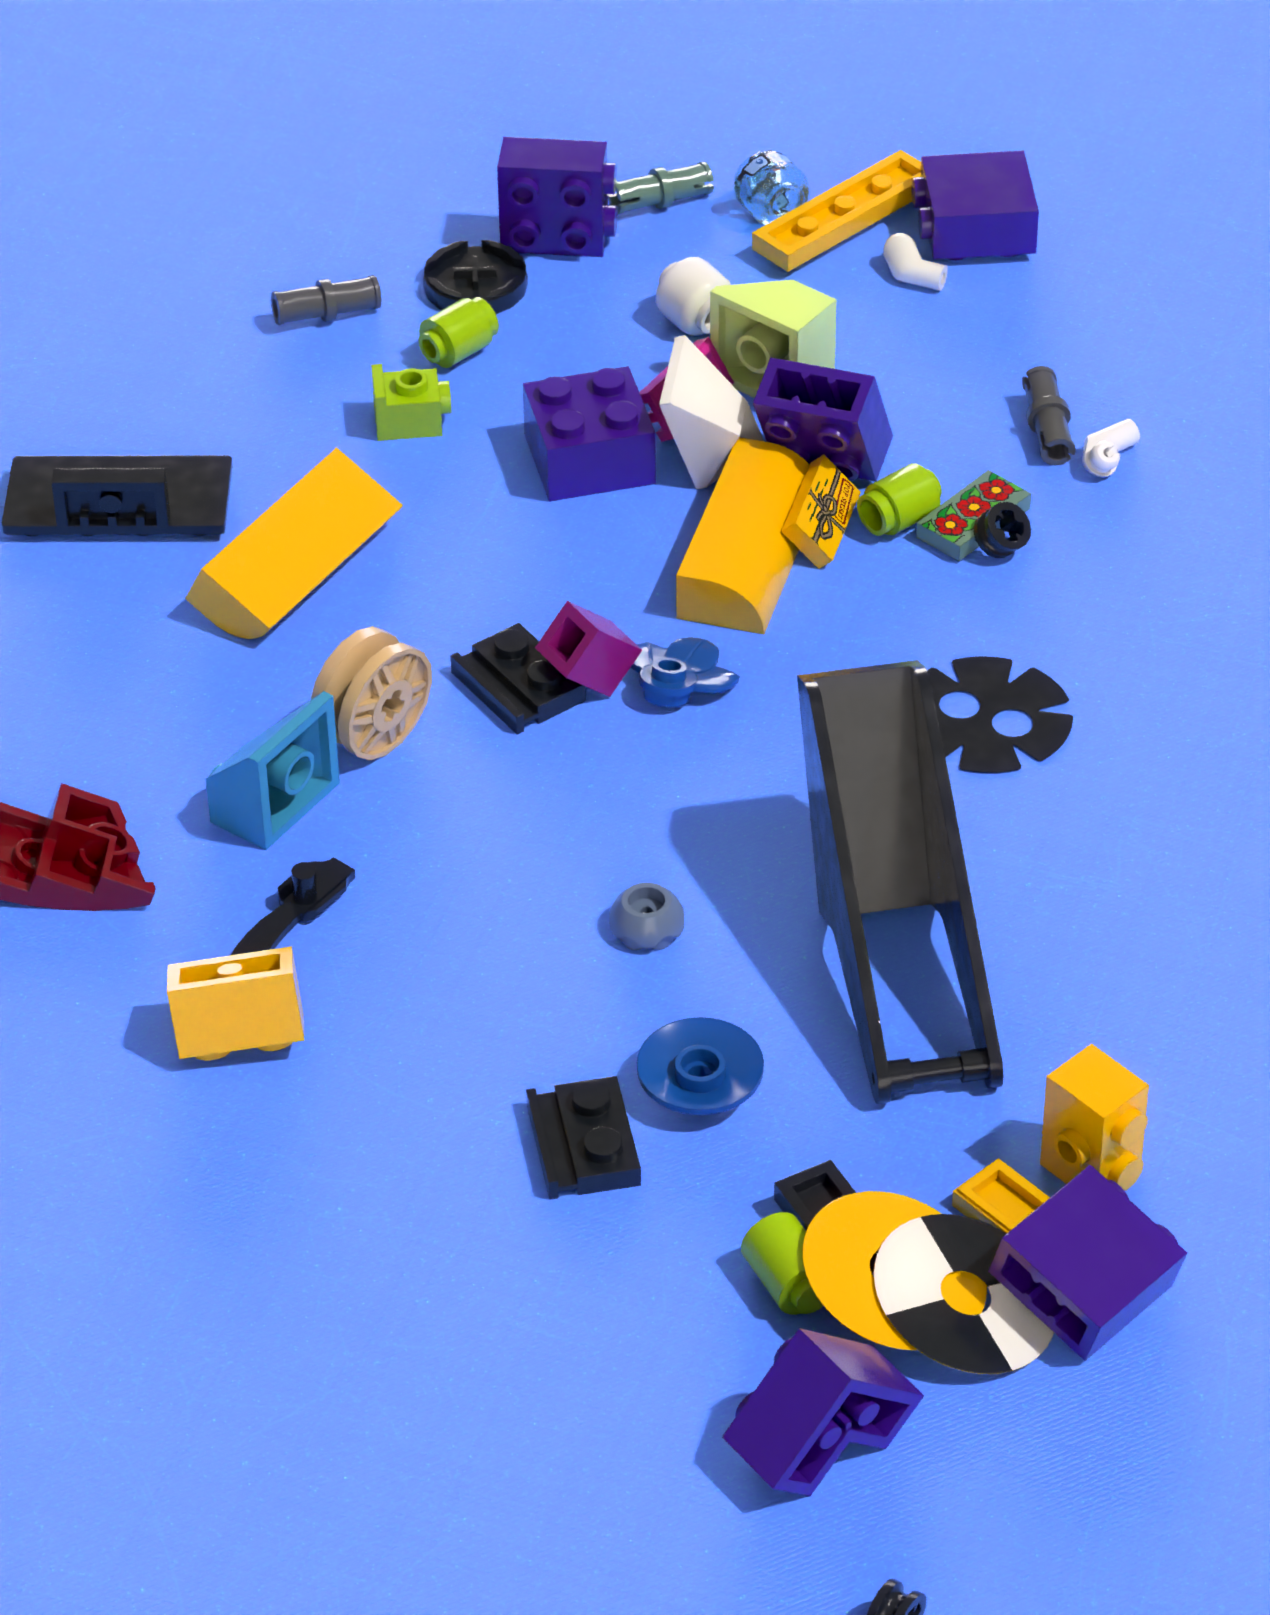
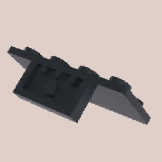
(118, 495)

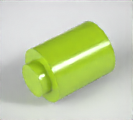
(775, 1255)

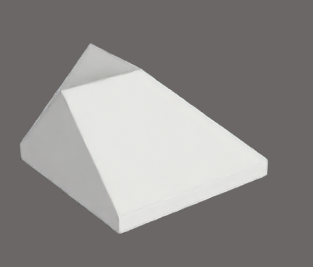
(703, 412)

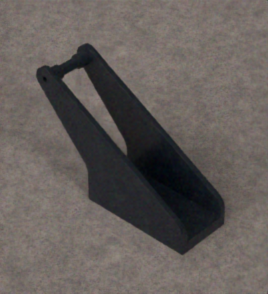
(889, 843)

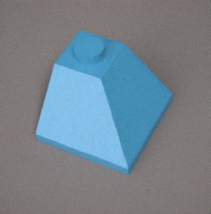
(277, 775)

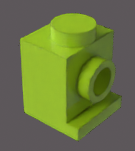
(409, 403)

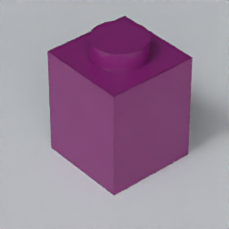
(588, 649)

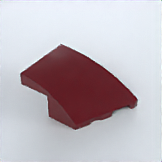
(72, 857)

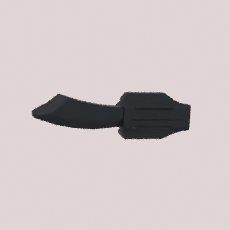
(301, 898)

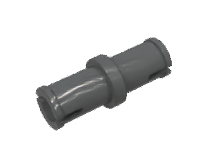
(325, 299)
(1048, 415)

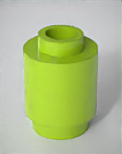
(457, 331)
(899, 500)

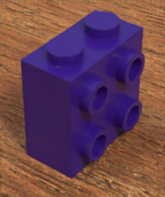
(555, 196)
(976, 205)
(825, 414)
(1087, 1261)

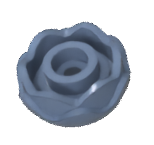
(646, 917)

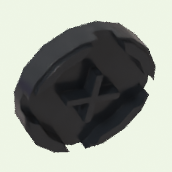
(486, 272)

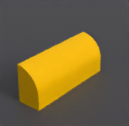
(291, 547)
(739, 549)

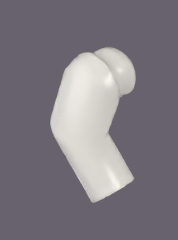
(908, 267)
(1103, 447)

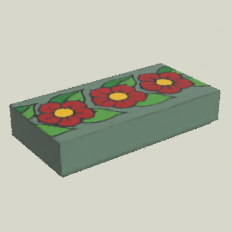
(952, 523)

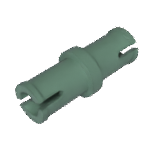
(662, 187)

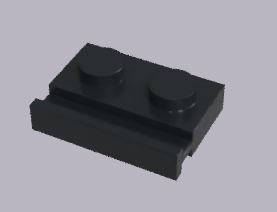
(516, 679)
(584, 1137)

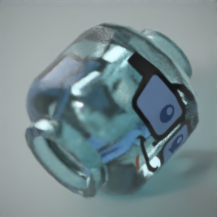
(770, 186)

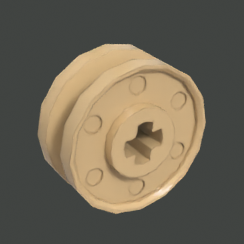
(375, 690)

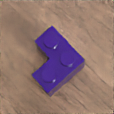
(815, 1404)

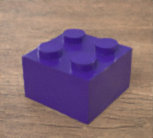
(589, 433)

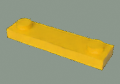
(838, 212)

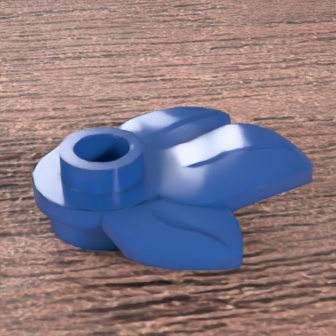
(682, 668)

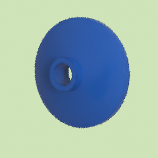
(700, 1066)

